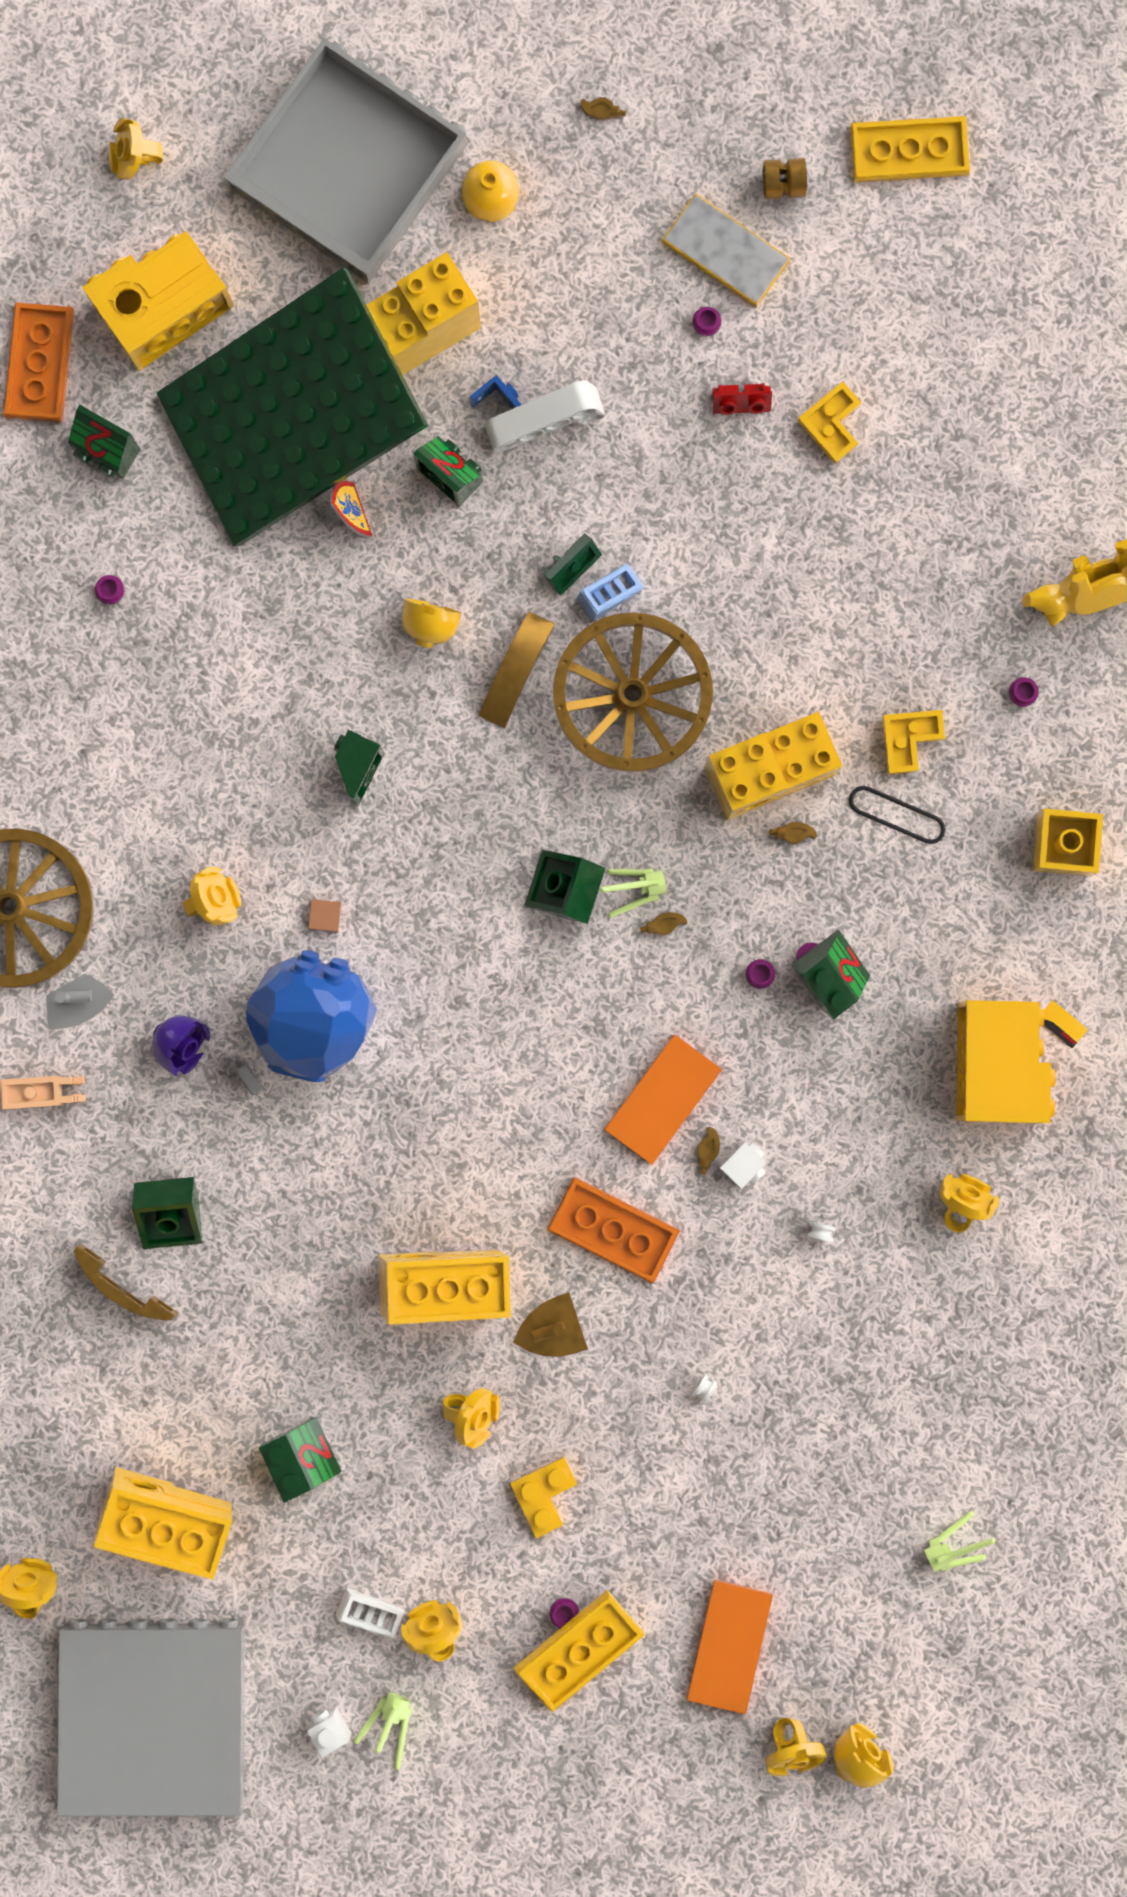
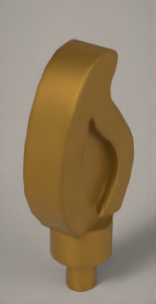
(601, 109)
(794, 832)
(664, 923)
(708, 1149)

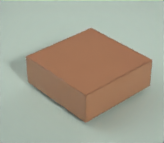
(325, 915)

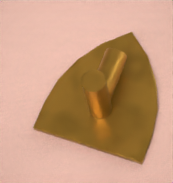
(552, 1329)

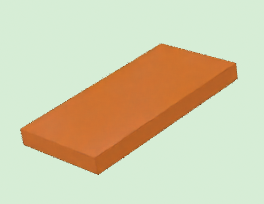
(38, 362)
(663, 1099)
(613, 1230)
(729, 1646)

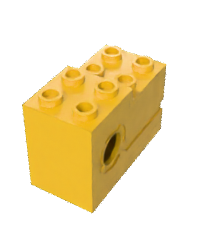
(159, 299)
(426, 313)
(772, 765)
(1000, 1063)
(444, 1286)
(163, 1524)

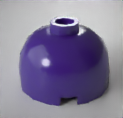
(177, 1043)

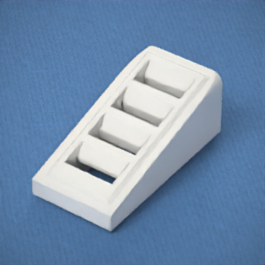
(353, 1620)

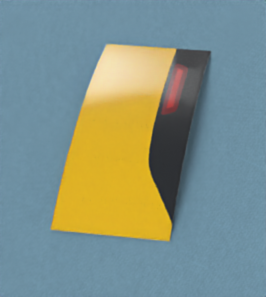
(1063, 1024)

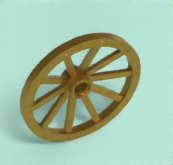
(638, 621)
(80, 931)

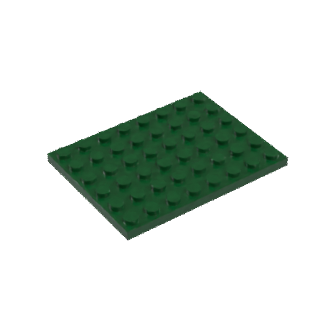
(292, 408)

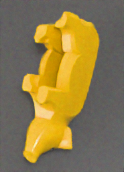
(1085, 589)

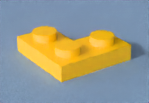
(825, 419)
(902, 734)
(535, 1494)

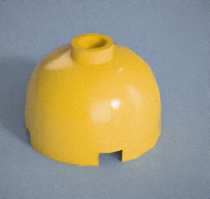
(490, 191)
(429, 622)
(860, 1759)

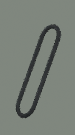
(930, 841)

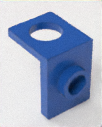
(506, 391)

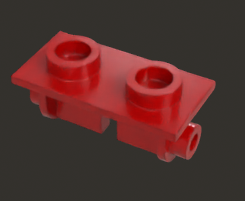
(754, 399)

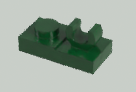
(573, 564)

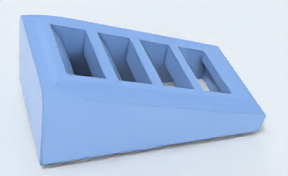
(591, 607)

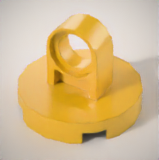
(131, 149)
(213, 897)
(968, 1198)
(473, 1417)
(27, 1586)
(432, 1629)
(794, 1753)

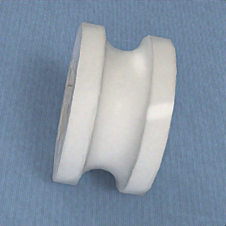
(821, 1231)
(703, 1389)

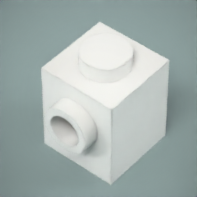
(744, 1165)
(328, 1731)

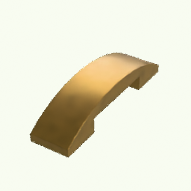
(516, 669)
(92, 1264)

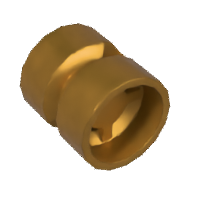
(795, 178)

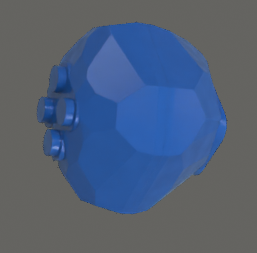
(310, 1016)

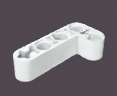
(543, 415)

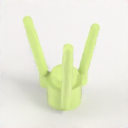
(651, 884)
(941, 1555)
(394, 1709)

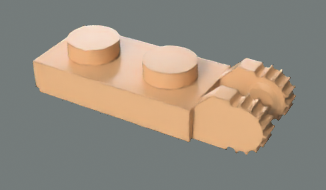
(38, 1092)

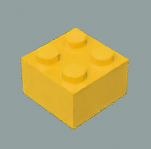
(1067, 842)

